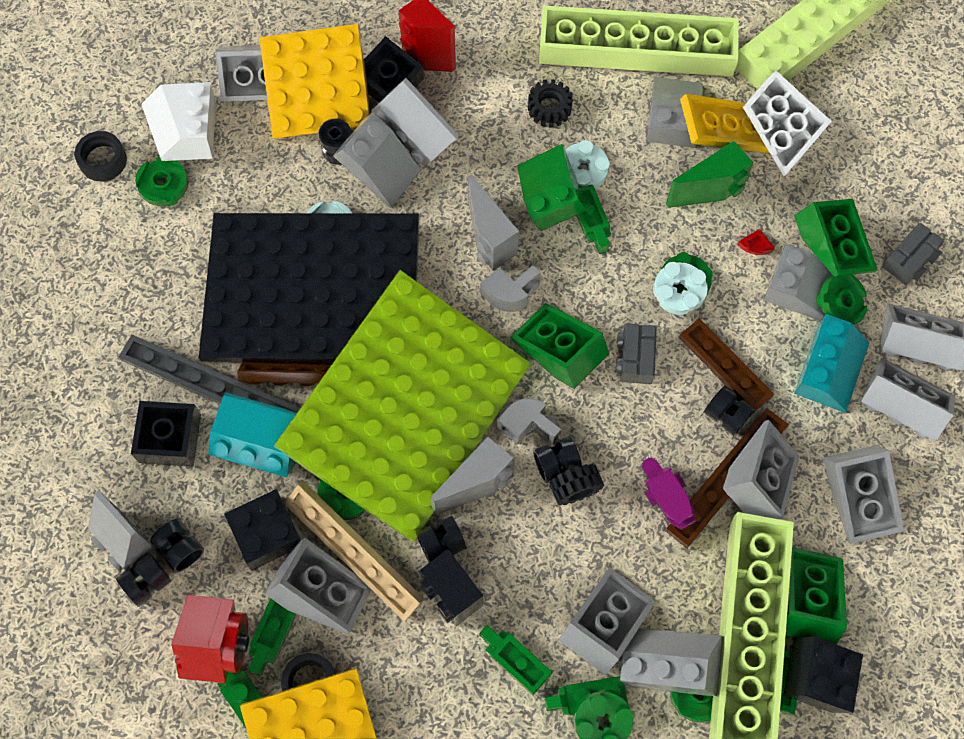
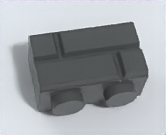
(913, 253)
(637, 353)

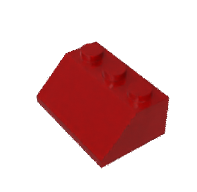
(428, 36)

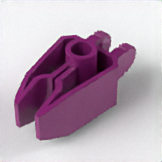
(668, 493)

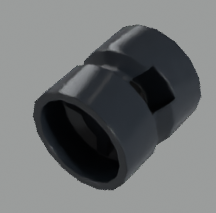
(332, 136)
(720, 405)
(556, 459)
(439, 539)
(178, 546)
(151, 573)

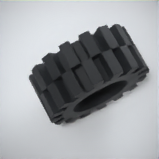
(554, 91)
(576, 484)

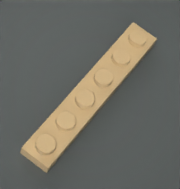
(354, 551)

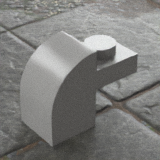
(509, 294)
(528, 415)

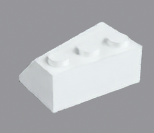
(182, 120)
(784, 120)

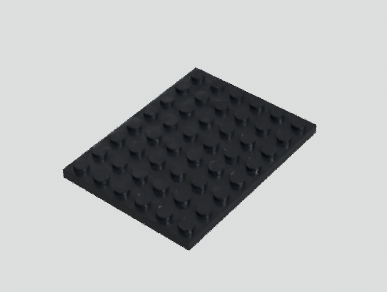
(298, 281)

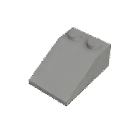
(666, 114)
(378, 159)
(493, 231)
(798, 282)
(763, 474)
(477, 477)
(865, 493)
(116, 534)
(318, 587)
(607, 621)

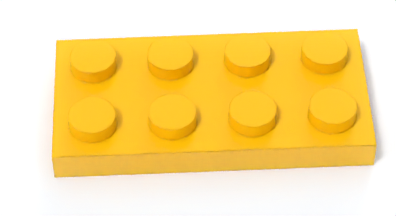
(720, 122)

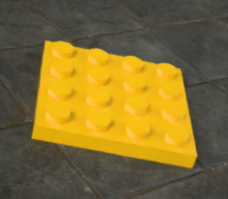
(314, 79)
(315, 710)

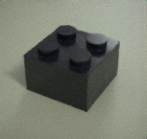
(389, 66)
(166, 433)
(263, 529)
(451, 588)
(823, 675)

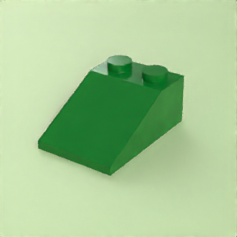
(712, 179)
(550, 188)
(836, 237)
(561, 344)
(816, 596)

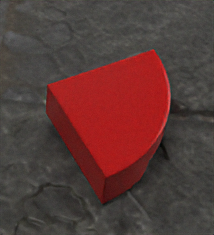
(757, 243)

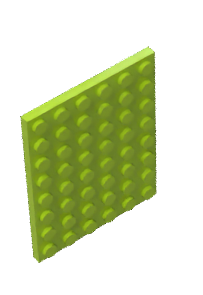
(403, 405)

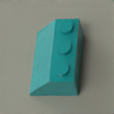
(833, 363)
(247, 434)

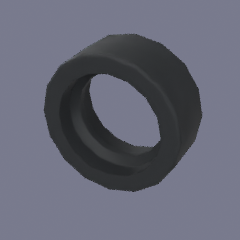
(92, 141)
(301, 661)

